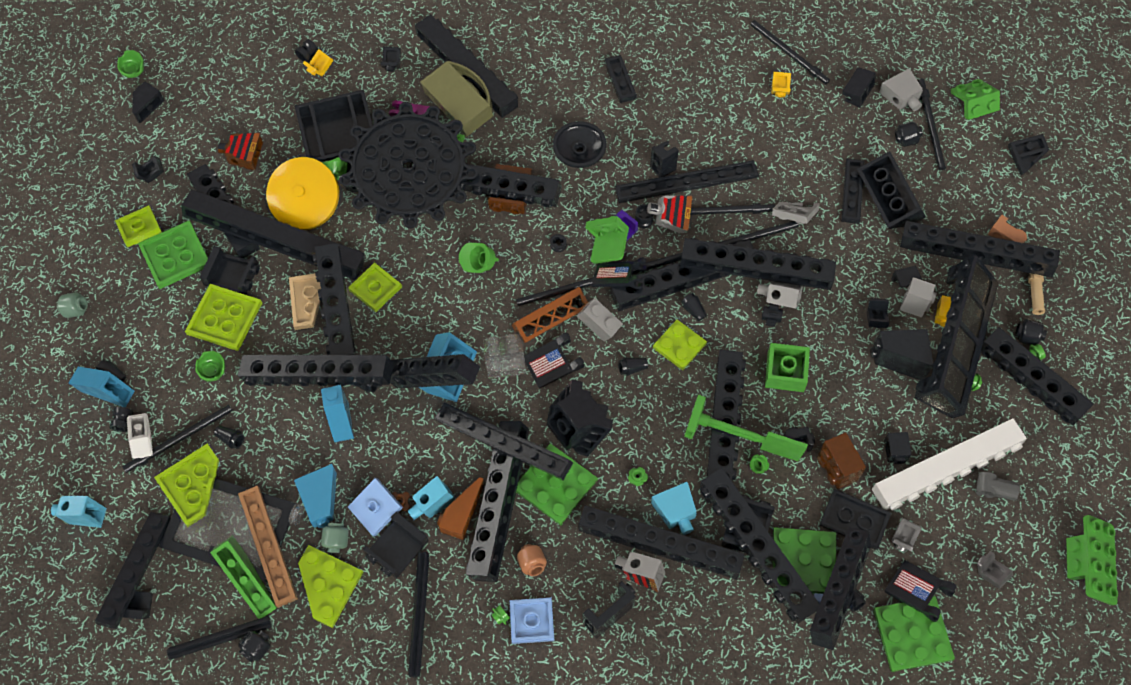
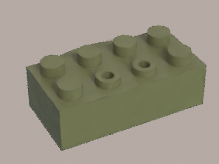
(457, 96)

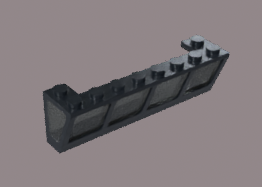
(961, 339)

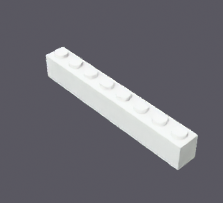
(949, 464)

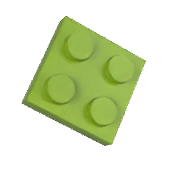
(138, 226)
(375, 287)
(679, 344)

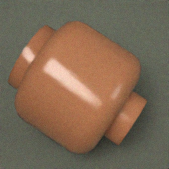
(531, 560)

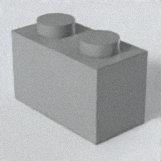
(918, 297)
(599, 319)

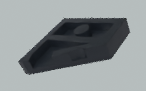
(1028, 152)

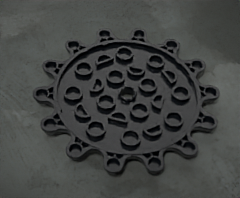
(404, 138)

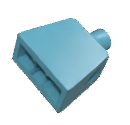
(431, 499)
(676, 507)
(79, 511)

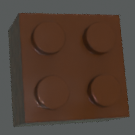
(841, 461)

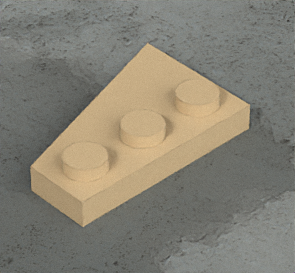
(304, 300)

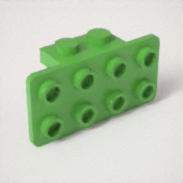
(1094, 558)

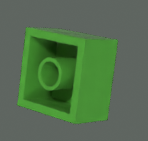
(787, 367)

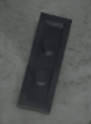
(620, 79)

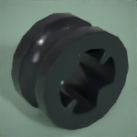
(562, 240)

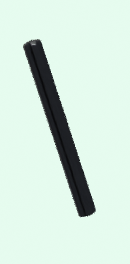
(418, 615)

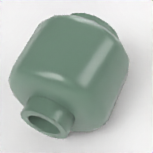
(72, 305)
(334, 537)

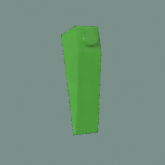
(243, 576)

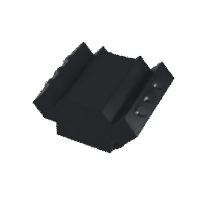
(578, 419)

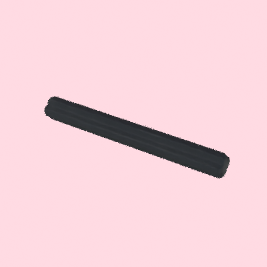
(218, 638)

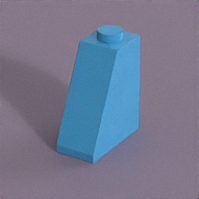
(101, 385)
(337, 413)
(318, 495)

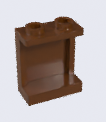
(503, 204)

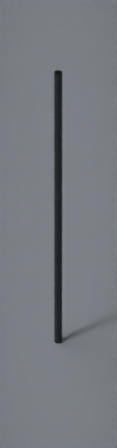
(655, 263)

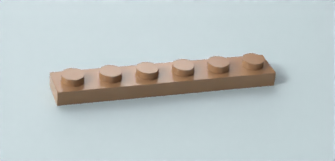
(267, 546)

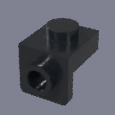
(391, 58)
(149, 170)
(877, 313)
(800, 435)

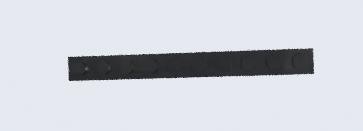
(265, 231)

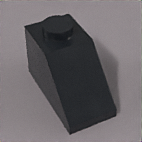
(145, 101)

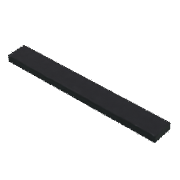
(686, 181)
(504, 441)

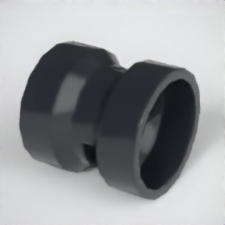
(306, 50)
(642, 217)
(119, 422)

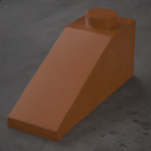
(460, 512)

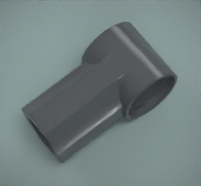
(991, 486)

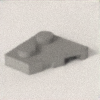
(795, 212)

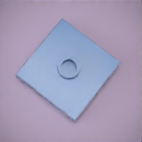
(375, 507)
(531, 620)

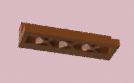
(545, 310)

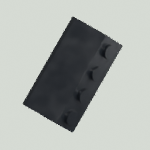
(891, 191)

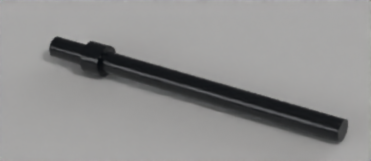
(814, 71)
(925, 95)
(756, 208)
(178, 438)

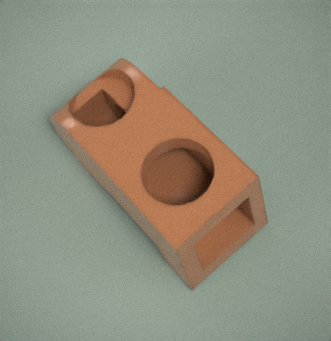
(1007, 232)

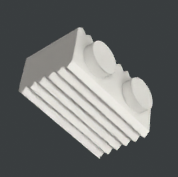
(139, 436)

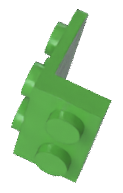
(978, 98)
(609, 239)

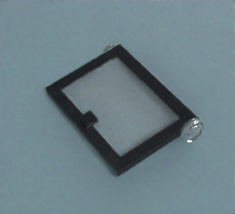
(227, 518)

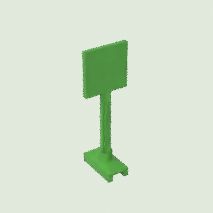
(771, 443)

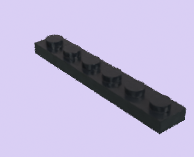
(132, 571)

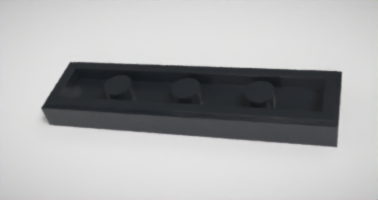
(852, 192)

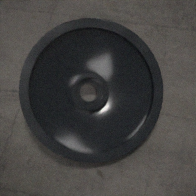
(577, 137)

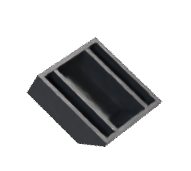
(328, 122)

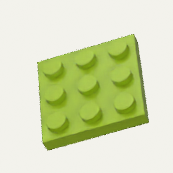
(223, 317)

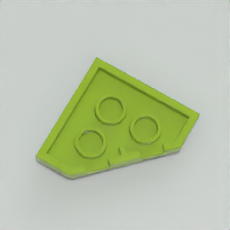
(190, 484)
(327, 584)

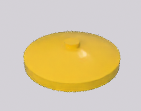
(302, 193)

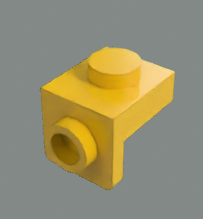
(319, 63)
(781, 84)

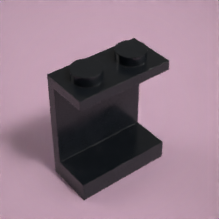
(396, 546)

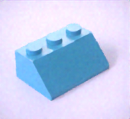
(444, 345)

